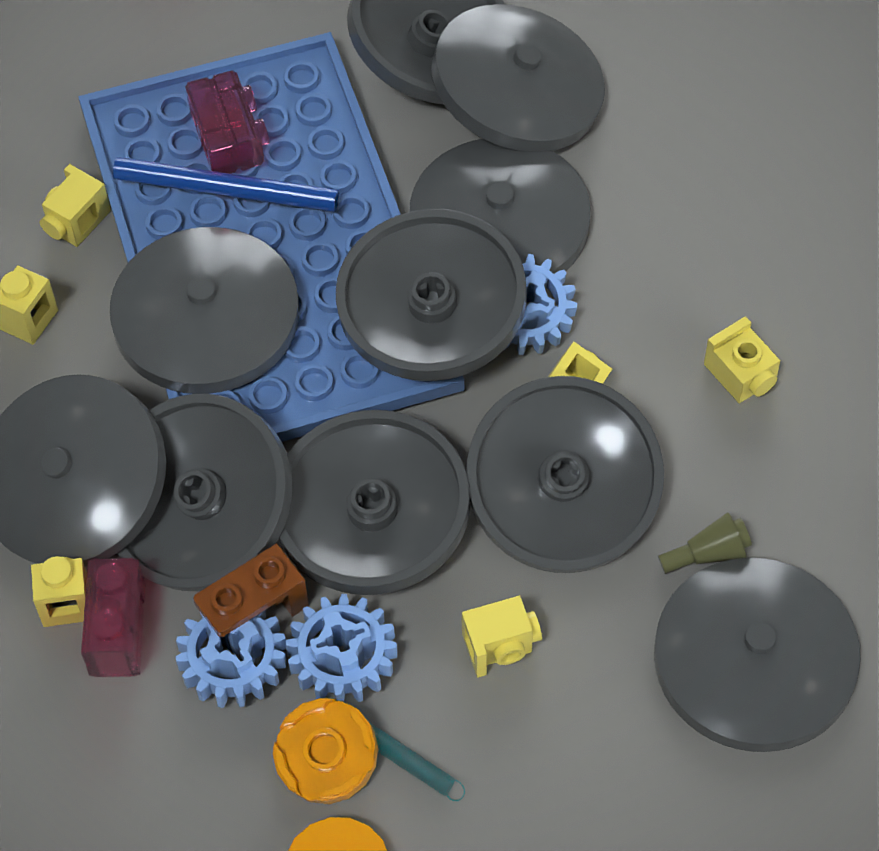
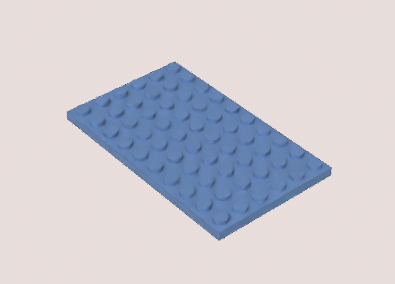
(313, 141)

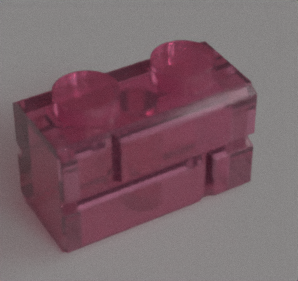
(226, 123)
(113, 618)

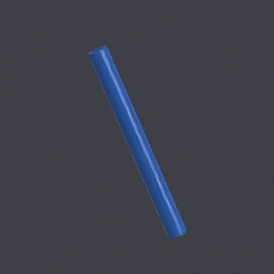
(226, 184)

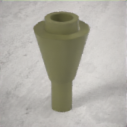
(716, 543)

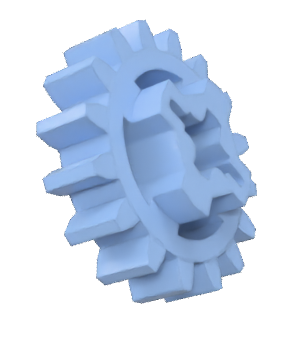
(542, 318)
(347, 627)
(223, 673)

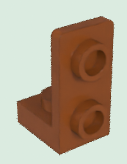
(251, 590)

